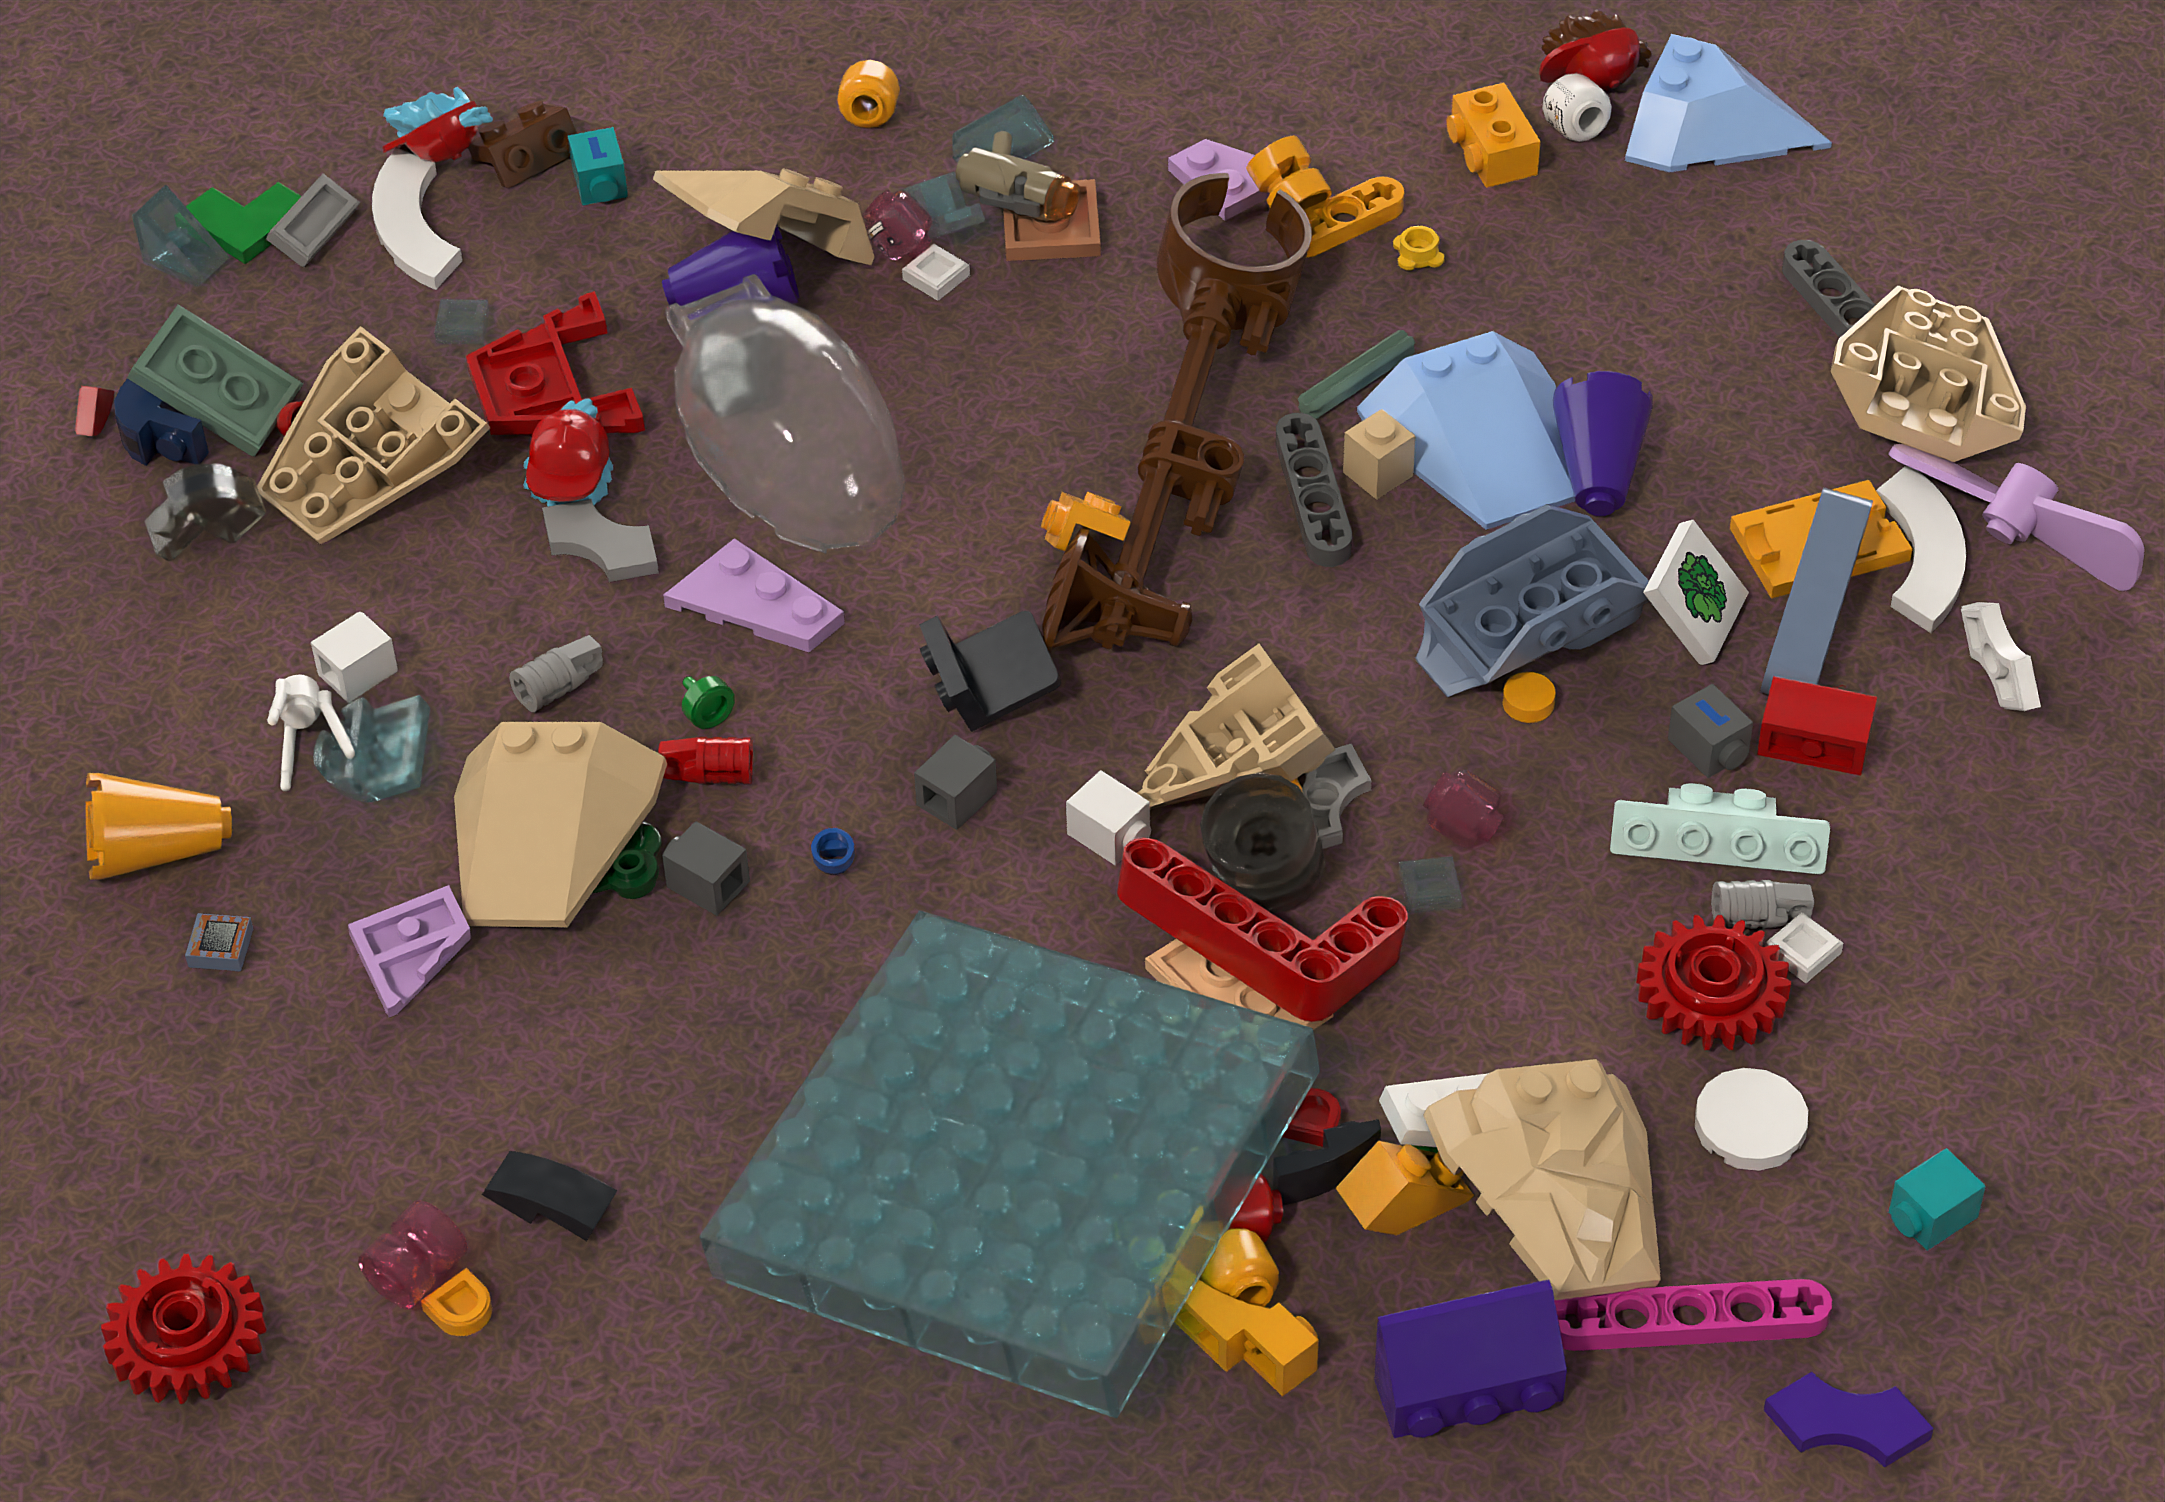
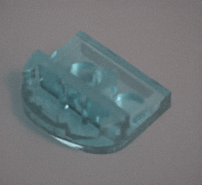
(386, 746)

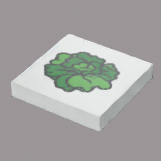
(1696, 592)

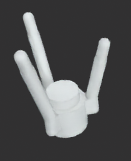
(299, 705)

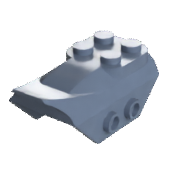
(1523, 594)

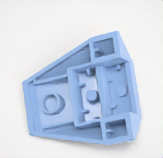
(1480, 426)

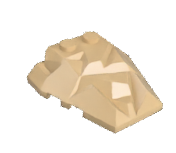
(1562, 1169)

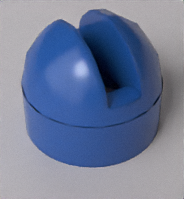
(833, 843)

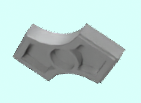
(614, 547)
(1333, 788)

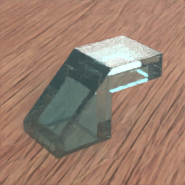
(946, 204)

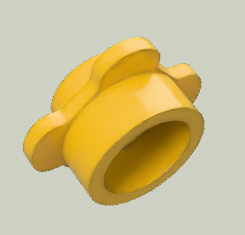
(1418, 248)

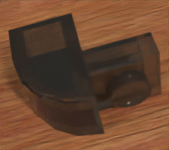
(202, 500)

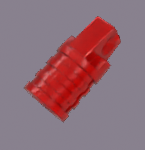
(709, 760)

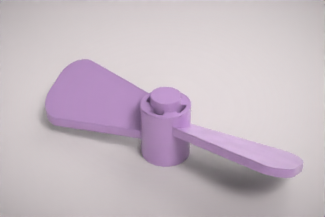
(2026, 507)

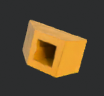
(1401, 1188)

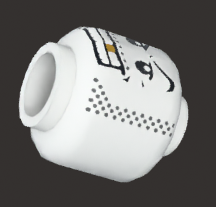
(1576, 107)

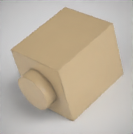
(1379, 454)

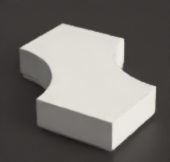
(2001, 658)

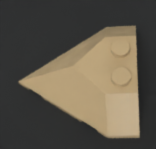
(1243, 729)

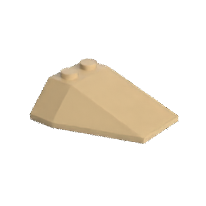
(760, 200)
(547, 818)

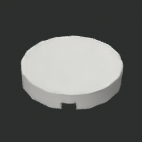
(1751, 1118)

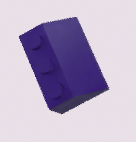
(1470, 1360)

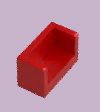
(1816, 725)

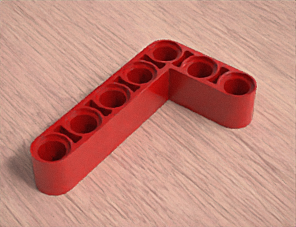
(1254, 945)

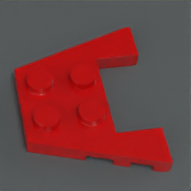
(529, 376)

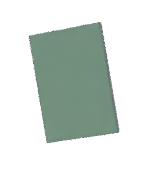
(215, 380)

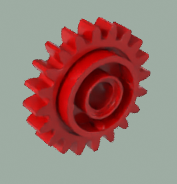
(1713, 982)
(146, 1336)

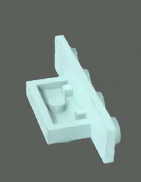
(1720, 830)

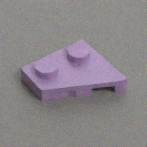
(409, 945)

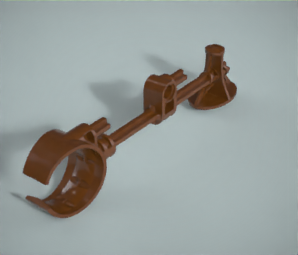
(1179, 457)

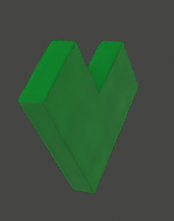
(238, 228)

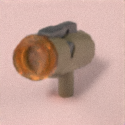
(1016, 182)

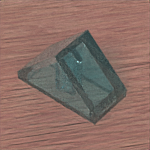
(175, 239)

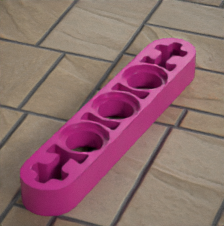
(1711, 1299)

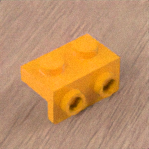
(1092, 512)

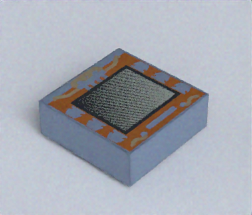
(219, 942)

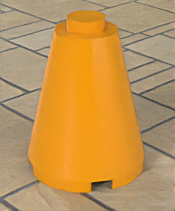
(149, 824)

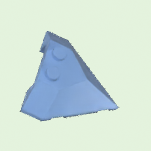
(1711, 109)

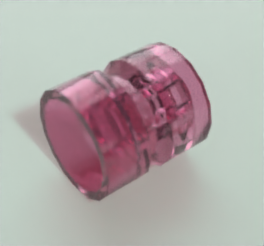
(405, 1262)

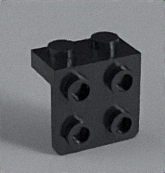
(991, 669)

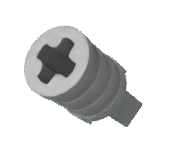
(556, 673)
(1760, 903)

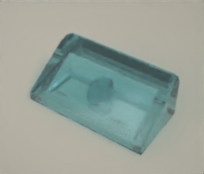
(1015, 117)

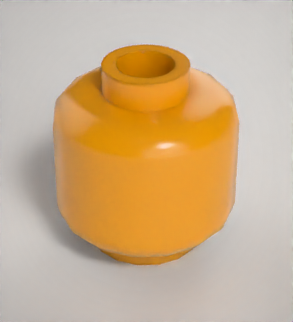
(868, 94)
(1242, 1268)

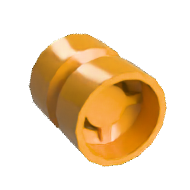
(1286, 167)

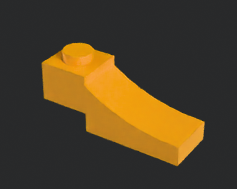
(1268, 1339)

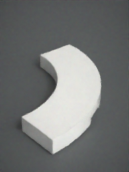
(400, 223)
(1936, 543)

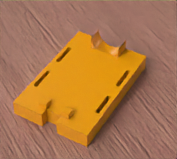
(1778, 533)

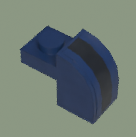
(154, 427)

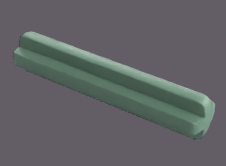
(1356, 374)

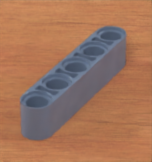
(1818, 588)

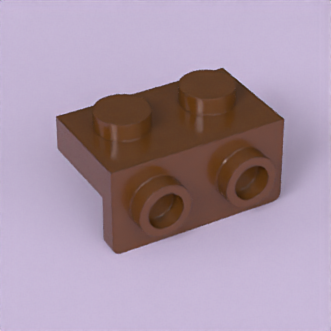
(525, 143)

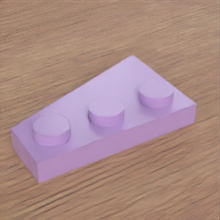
(756, 594)

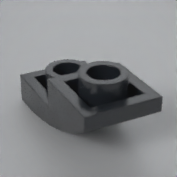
(1316, 1172)
(560, 1193)

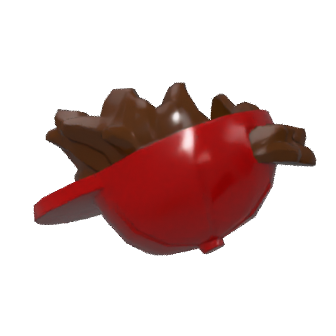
(1593, 48)

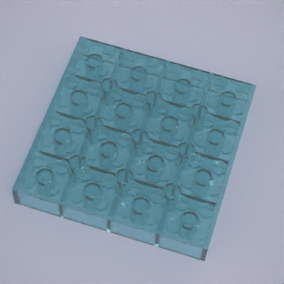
(1014, 1160)

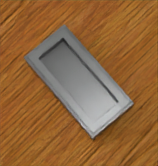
(313, 220)

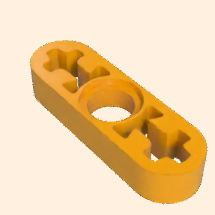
(1380, 195)

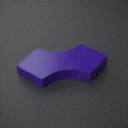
(1874, 1423)

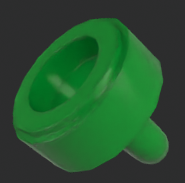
(707, 701)

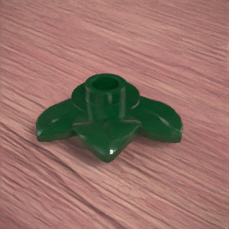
(636, 867)

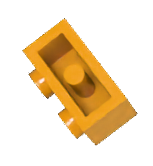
(1494, 135)

